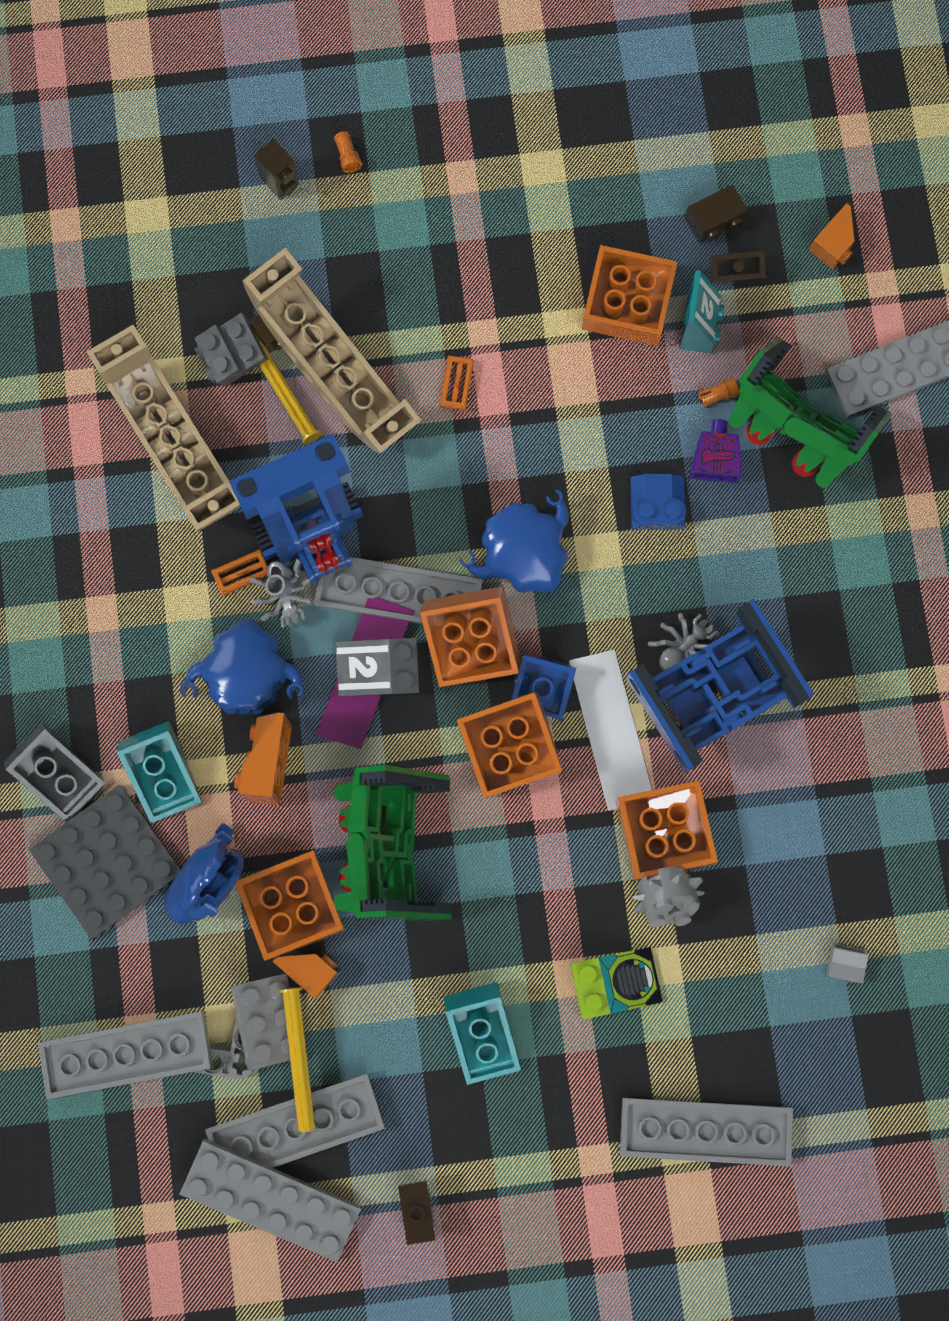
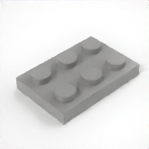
(262, 1020)

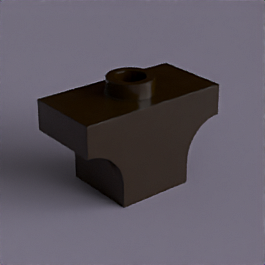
(417, 1212)

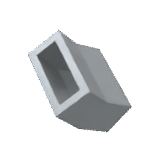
(847, 963)

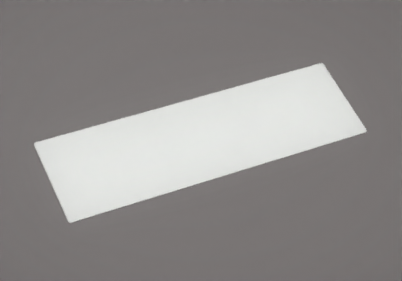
(610, 726)

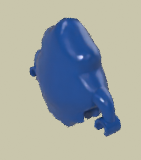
(524, 547)
(244, 670)
(204, 879)

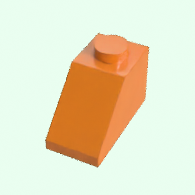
(835, 239)
(309, 971)

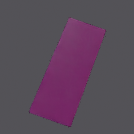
(349, 717)

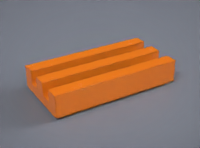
(453, 404)
(236, 563)

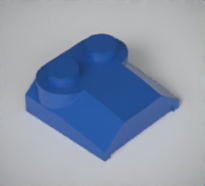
(657, 502)
(549, 679)

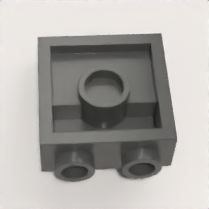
(230, 350)

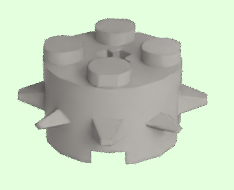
(668, 897)

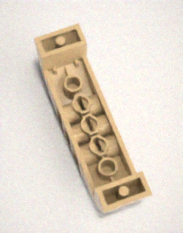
(327, 354)
(164, 428)

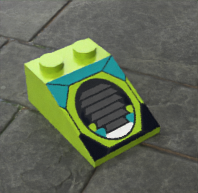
(615, 983)

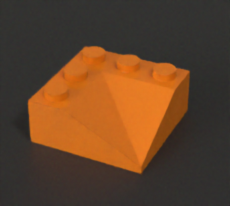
(629, 295)
(471, 636)
(510, 744)
(265, 766)
(666, 829)
(290, 905)

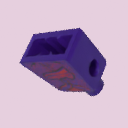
(717, 455)

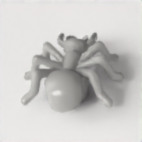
(281, 585)
(684, 646)

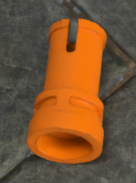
(348, 156)
(725, 390)

